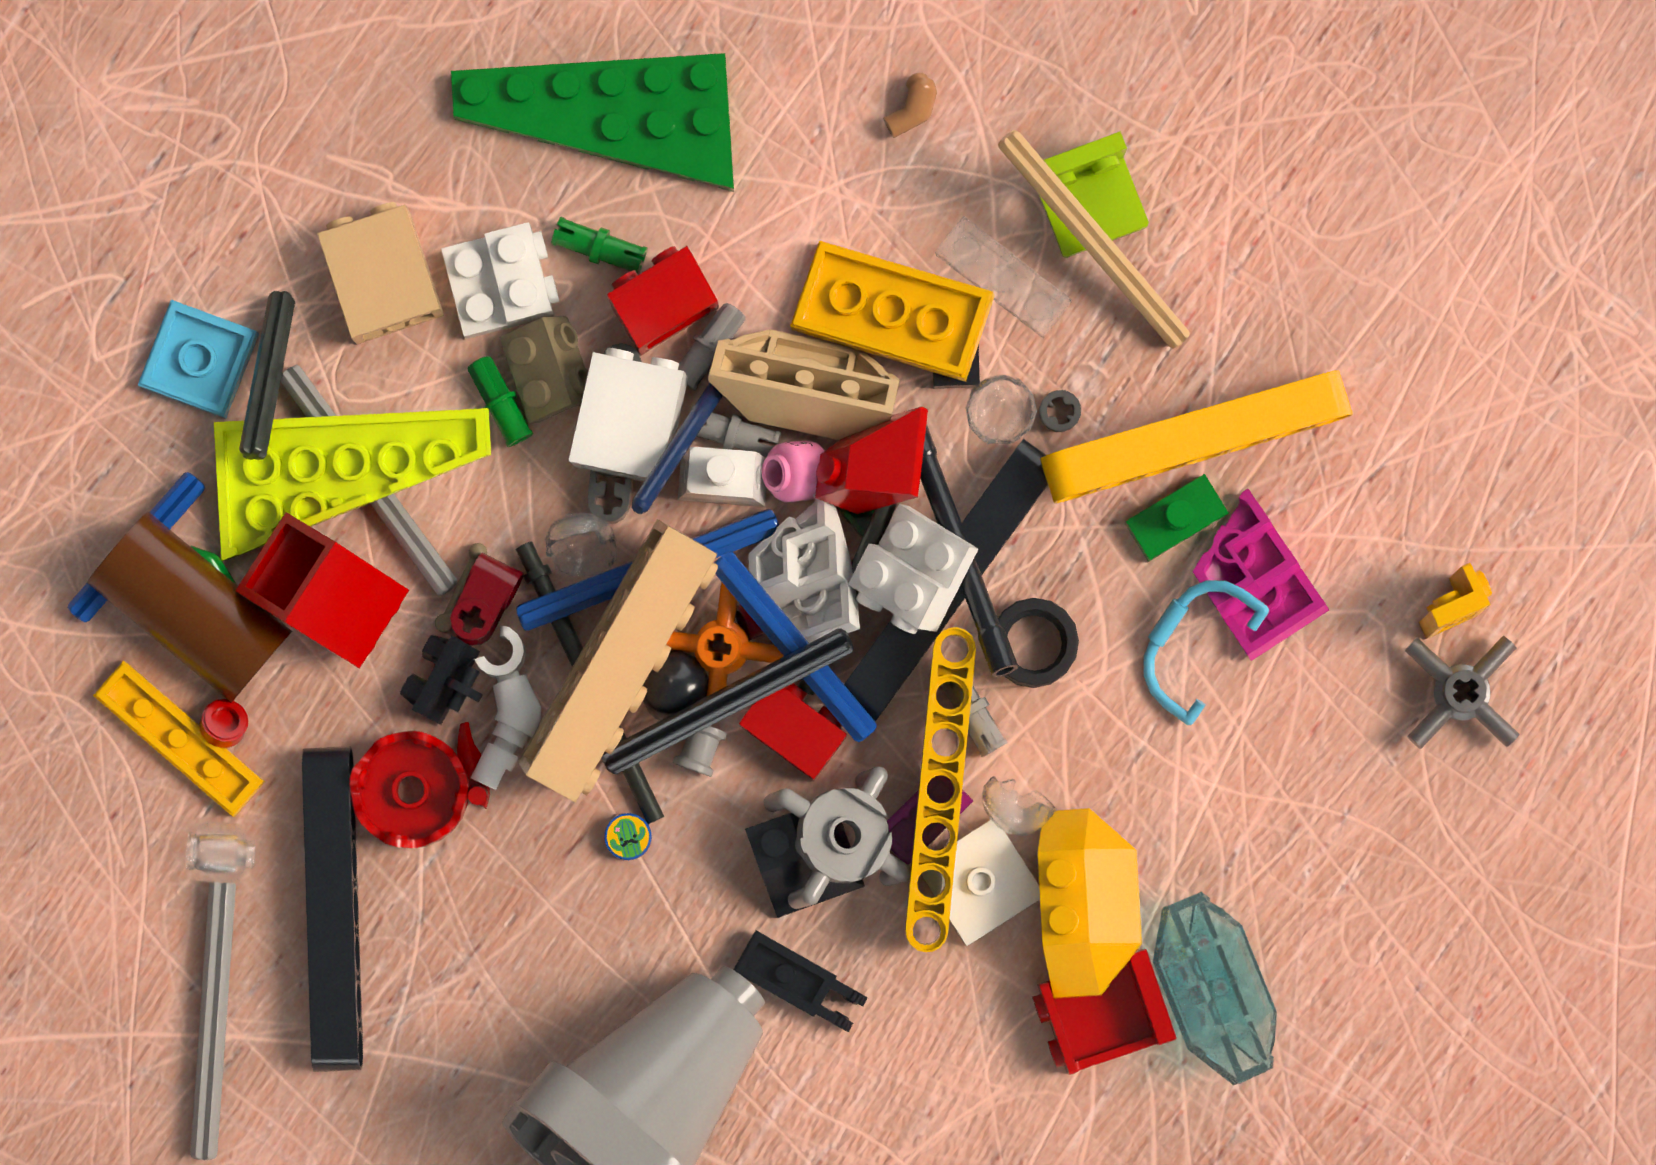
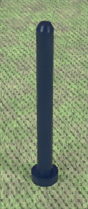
(676, 449)

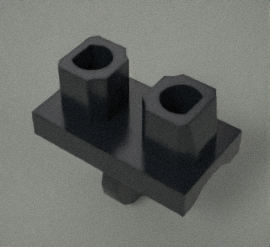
(448, 682)

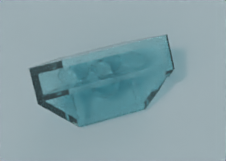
(1215, 988)

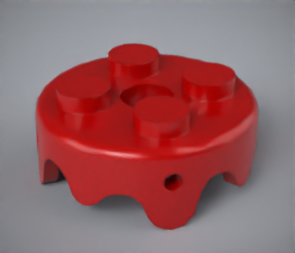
(376, 785)

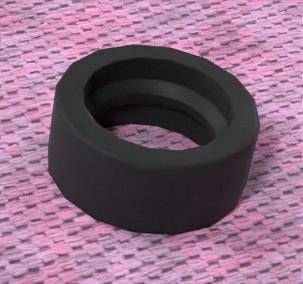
(1068, 635)

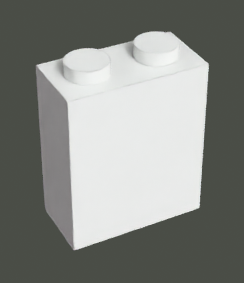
(627, 414)

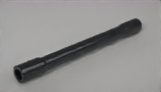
(990, 632)

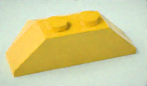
(1086, 902)

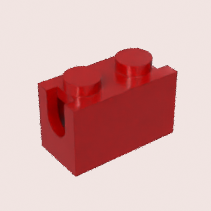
(795, 729)

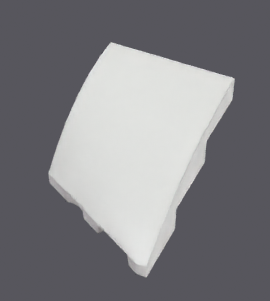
(809, 572)

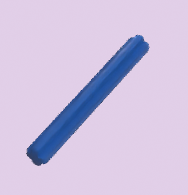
(788, 639)

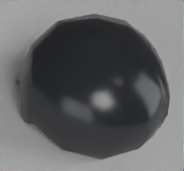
(675, 685)

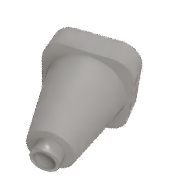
(648, 1085)

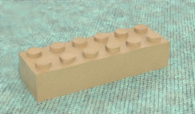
(617, 661)

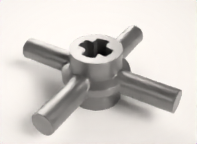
(1458, 674)

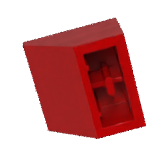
(662, 298)

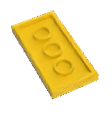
(892, 311)

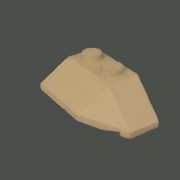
(803, 383)

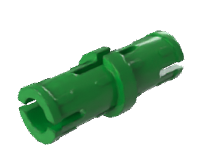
(599, 245)

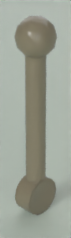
(443, 621)

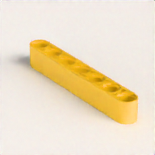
(1196, 436)
(946, 813)

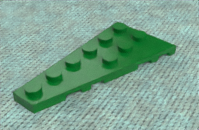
(630, 111)

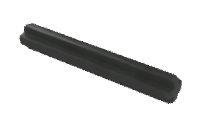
(267, 375)

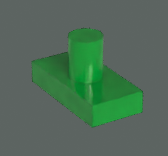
(1176, 517)

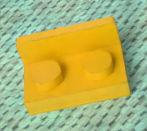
(1460, 605)

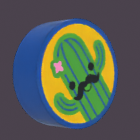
(628, 836)

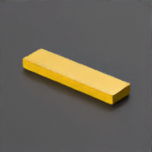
(178, 738)

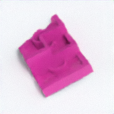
(1258, 560)

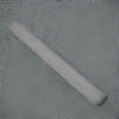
(388, 508)
(212, 1021)

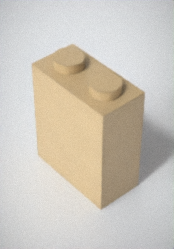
(380, 272)

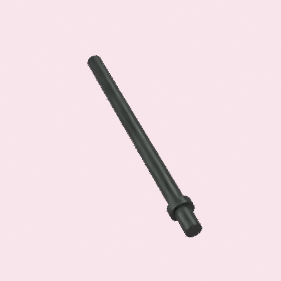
(539, 577)

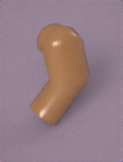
(918, 105)

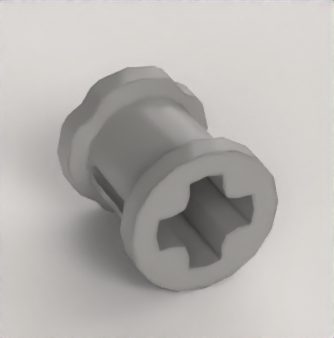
(700, 750)

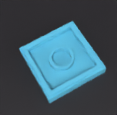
(198, 359)

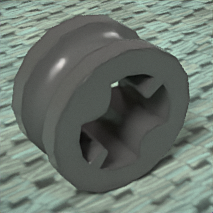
(1052, 422)

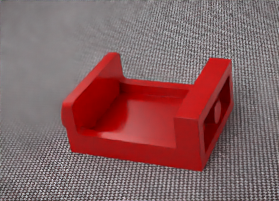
(1109, 1025)

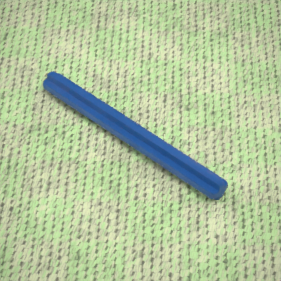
(604, 585)

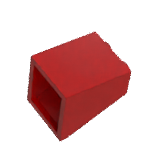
(322, 590)

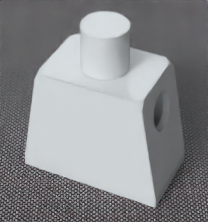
(722, 477)

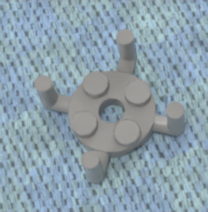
(817, 843)

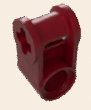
(486, 591)

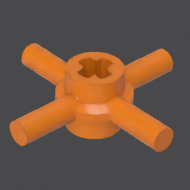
(733, 633)

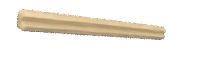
(1093, 238)

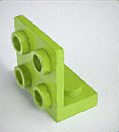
(1102, 185)

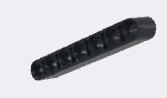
(988, 529)
(332, 910)

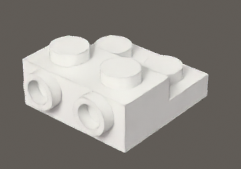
(500, 280)
(913, 571)

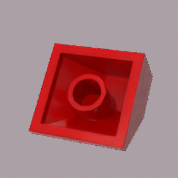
(874, 465)

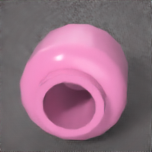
(791, 470)

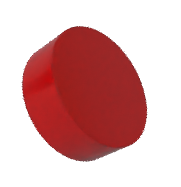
(223, 723)

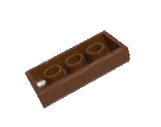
(188, 606)

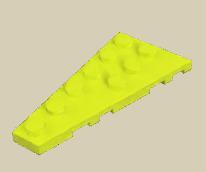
(335, 466)

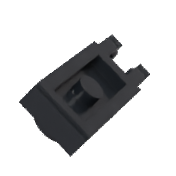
(794, 978)

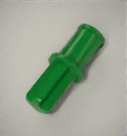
(499, 401)

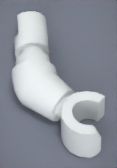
(516, 713)

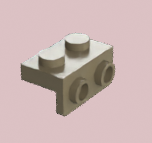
(546, 366)

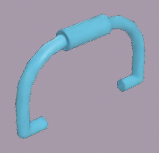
(1168, 623)

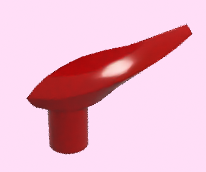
(469, 754)

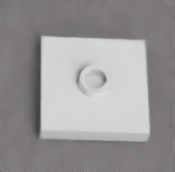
(987, 883)

